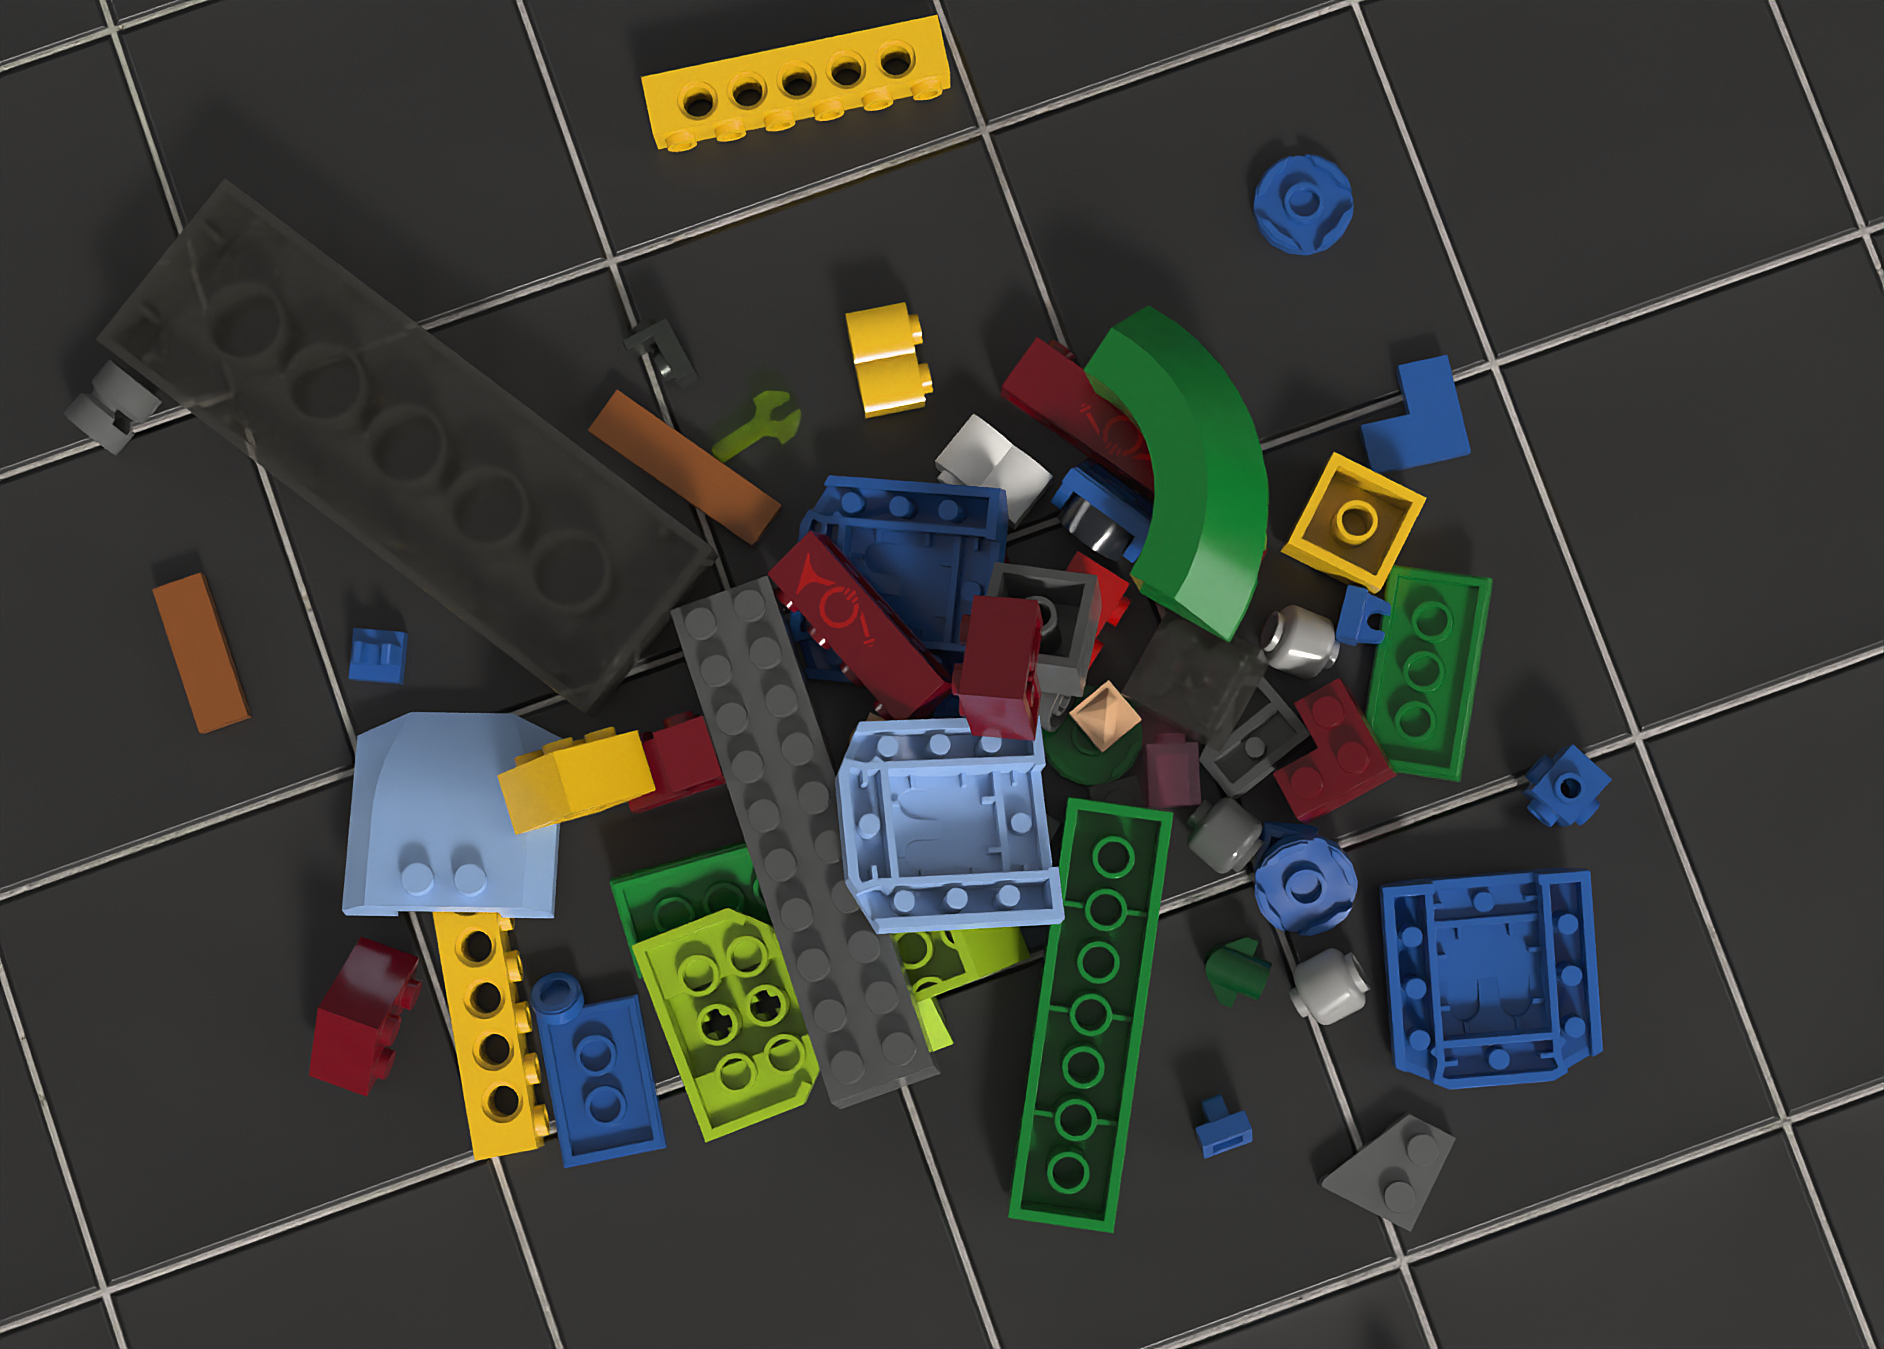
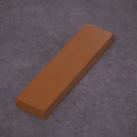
(685, 468)

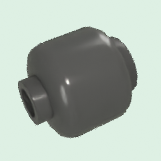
(1224, 835)

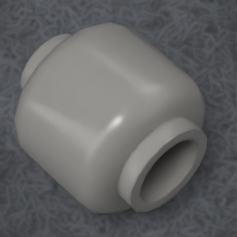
(1299, 642)
(1329, 986)

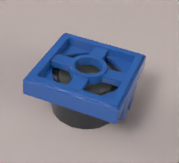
(1103, 511)

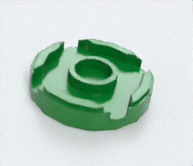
(1080, 761)

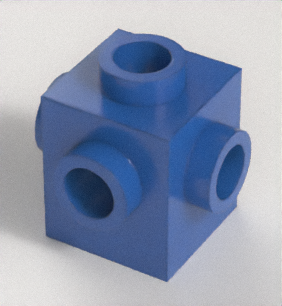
(1581, 782)

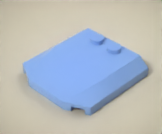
(435, 823)
(945, 828)

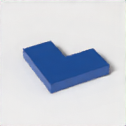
(1432, 423)

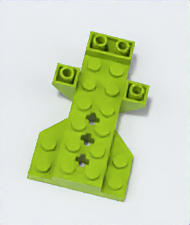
(767, 1061)

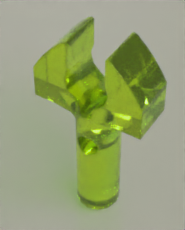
(759, 426)

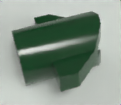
(1236, 970)

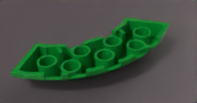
(1205, 466)

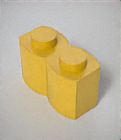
(886, 359)

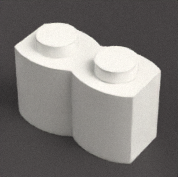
(988, 459)

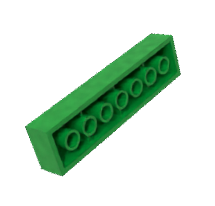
(1090, 1015)

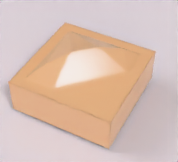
(1105, 716)

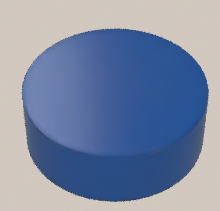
(557, 998)

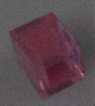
(1171, 772)

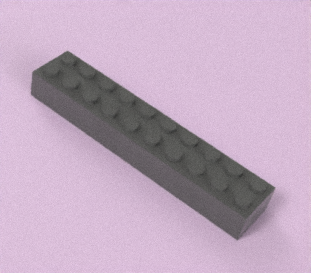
(786, 803)

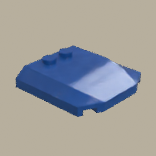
(920, 550)
(1491, 976)

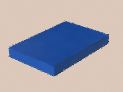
(603, 1083)

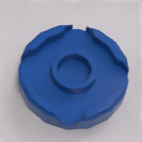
(1303, 204)
(1305, 884)

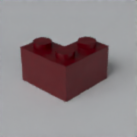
(999, 667)
(1346, 759)
(679, 760)
(363, 1016)

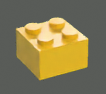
(1353, 524)
(575, 779)

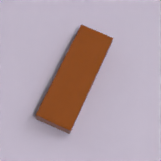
(202, 653)

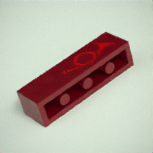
(1063, 401)
(861, 629)

